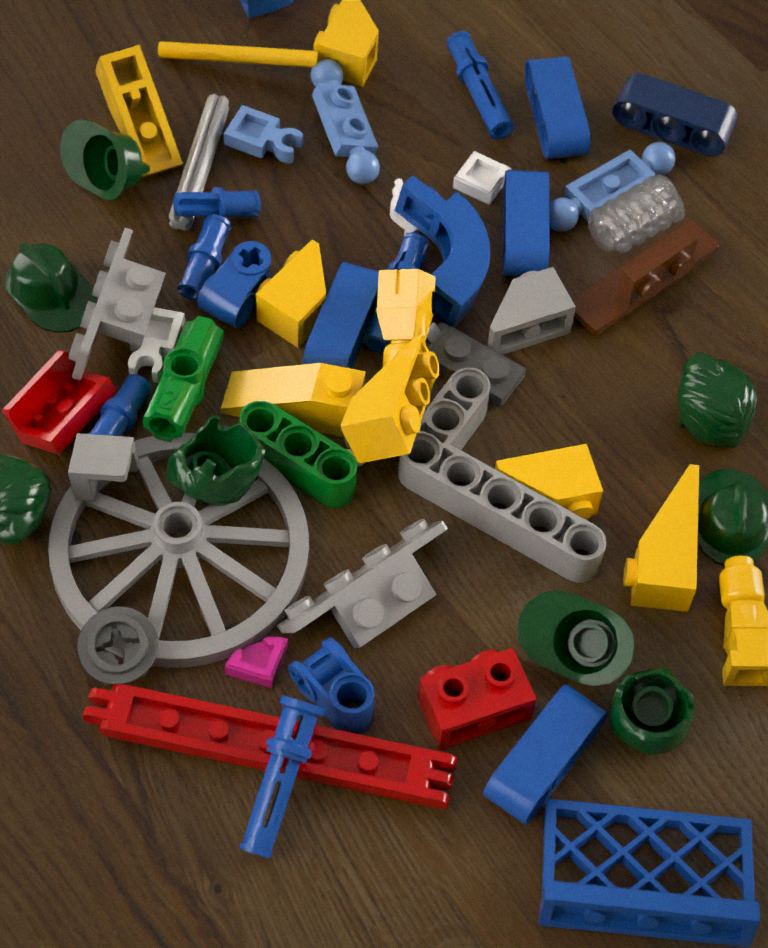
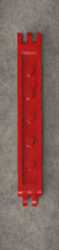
(241, 739)

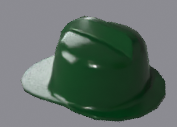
(101, 159)
(48, 287)
(732, 515)
(576, 638)

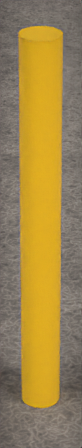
(238, 54)

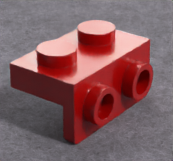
(55, 405)

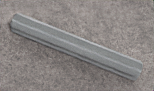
(201, 154)

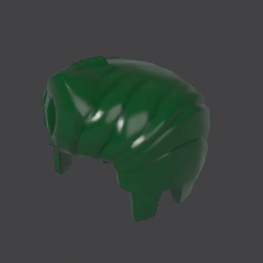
(715, 401)
(216, 463)
(23, 498)
(651, 711)

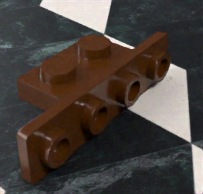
(643, 276)

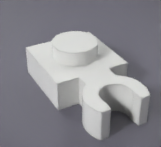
(159, 339)

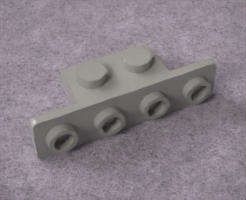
(124, 303)
(375, 594)

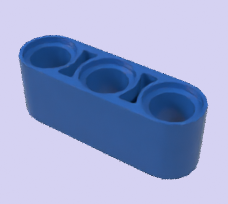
(557, 107)
(525, 222)
(343, 317)
(545, 754)

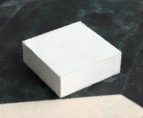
(480, 178)

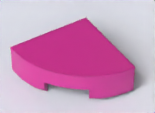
(258, 661)

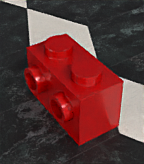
(475, 698)

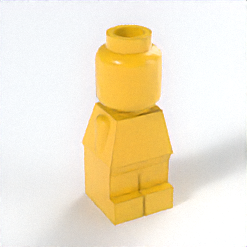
(404, 307)
(744, 623)

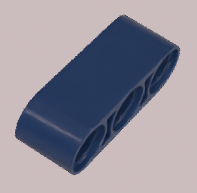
(675, 114)

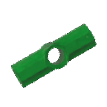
(183, 379)

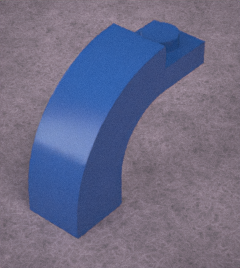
(461, 241)

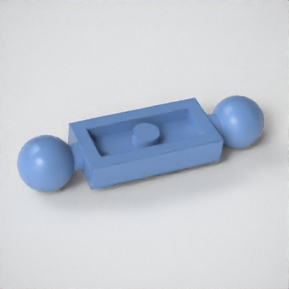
(345, 121)
(607, 183)

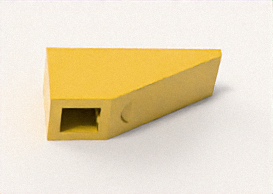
(390, 407)

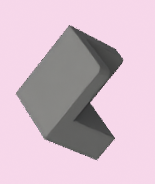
(100, 459)

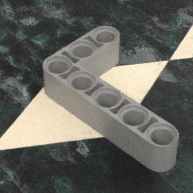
(489, 487)

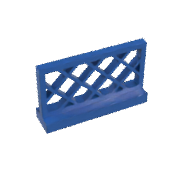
(654, 911)

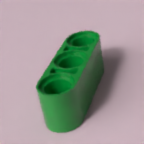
(306, 472)

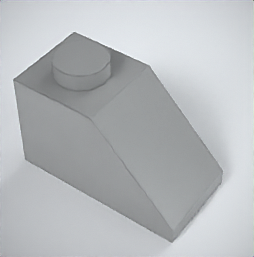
(531, 312)

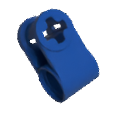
(233, 288)
(332, 679)

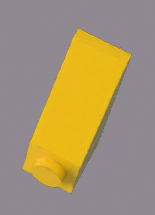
(137, 107)
(309, 392)
(666, 557)

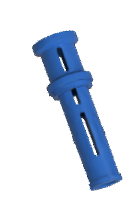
(260, 838)

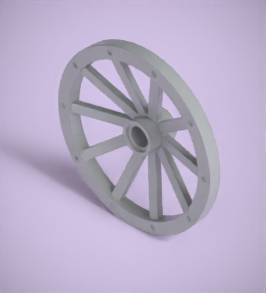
(184, 553)

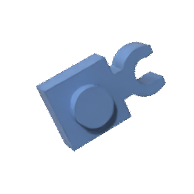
(258, 132)

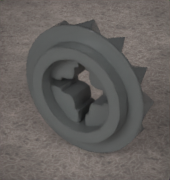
(98, 635)

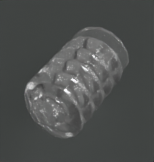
(636, 214)

